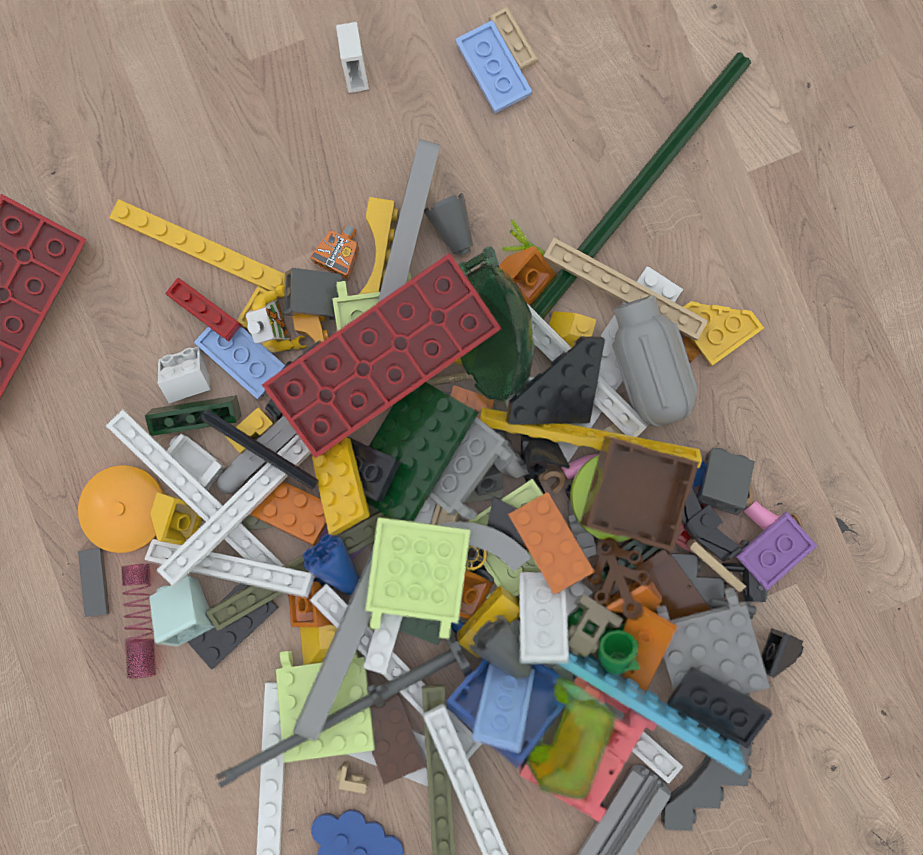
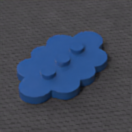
(353, 835)

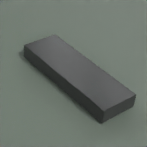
(93, 582)

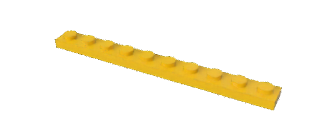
(197, 246)
(581, 435)

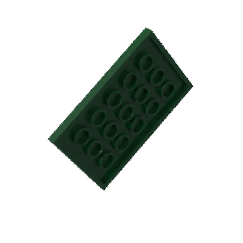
(424, 436)

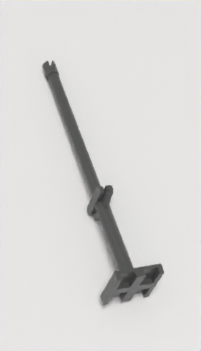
(376, 696)

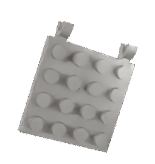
(468, 466)
(718, 644)

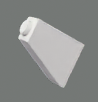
(352, 57)

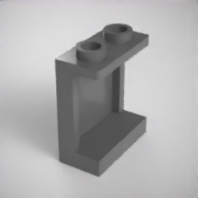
(310, 292)
(726, 481)

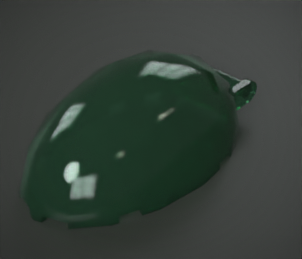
(506, 358)

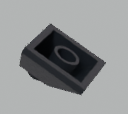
(780, 652)

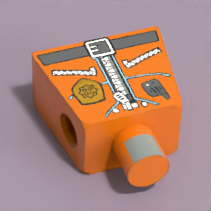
(337, 252)

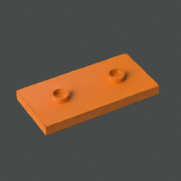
(653, 638)

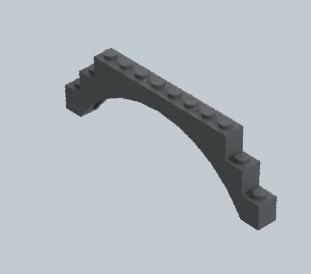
(704, 785)

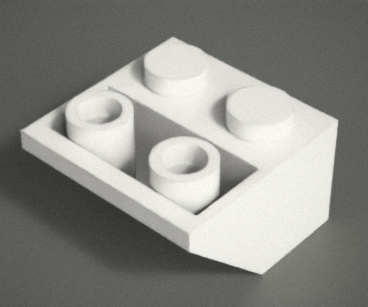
(183, 374)

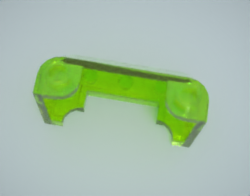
(578, 746)

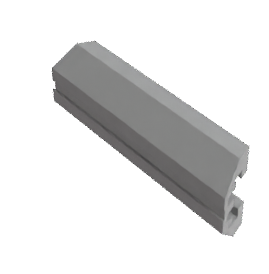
(628, 814)

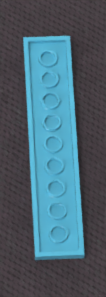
(651, 707)

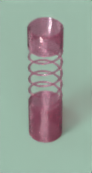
(139, 652)

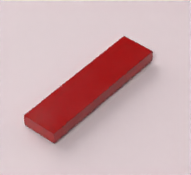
(203, 309)

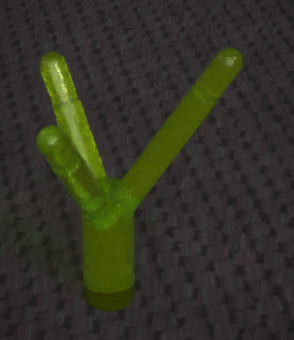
(522, 238)

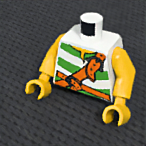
(268, 324)

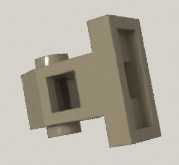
(578, 640)

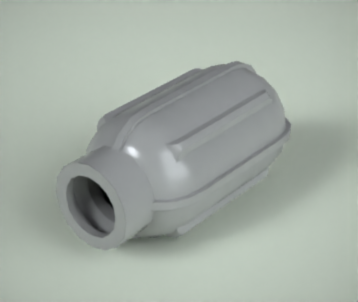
(653, 363)

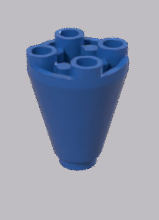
(332, 564)

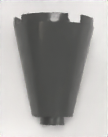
(452, 223)
(501, 647)

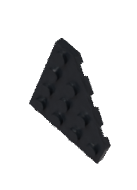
(564, 390)

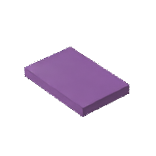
(776, 550)

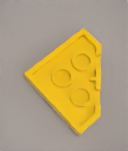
(724, 330)

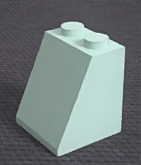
(179, 613)

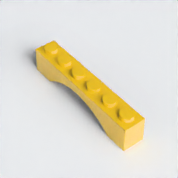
(380, 218)

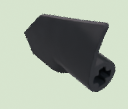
(541, 452)

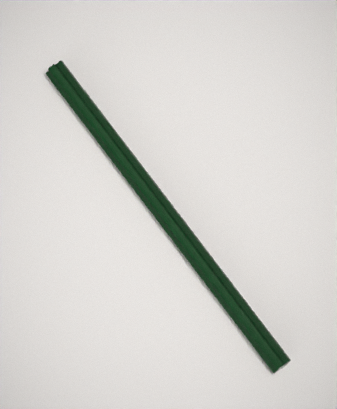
(645, 179)

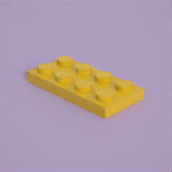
(340, 487)

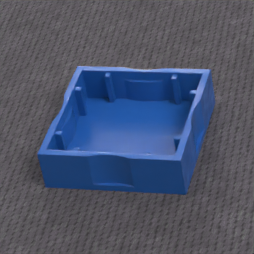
(541, 711)

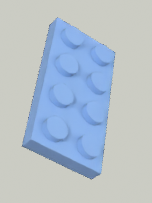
(493, 67)
(242, 358)
(503, 709)

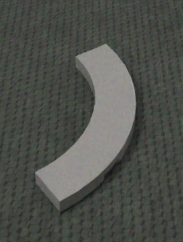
(494, 542)

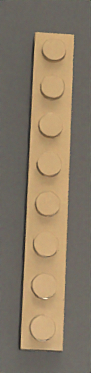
(620, 285)

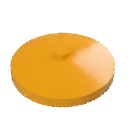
(118, 507)

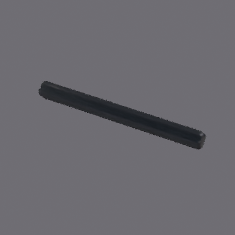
(260, 450)

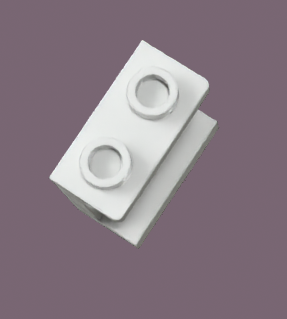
(196, 460)

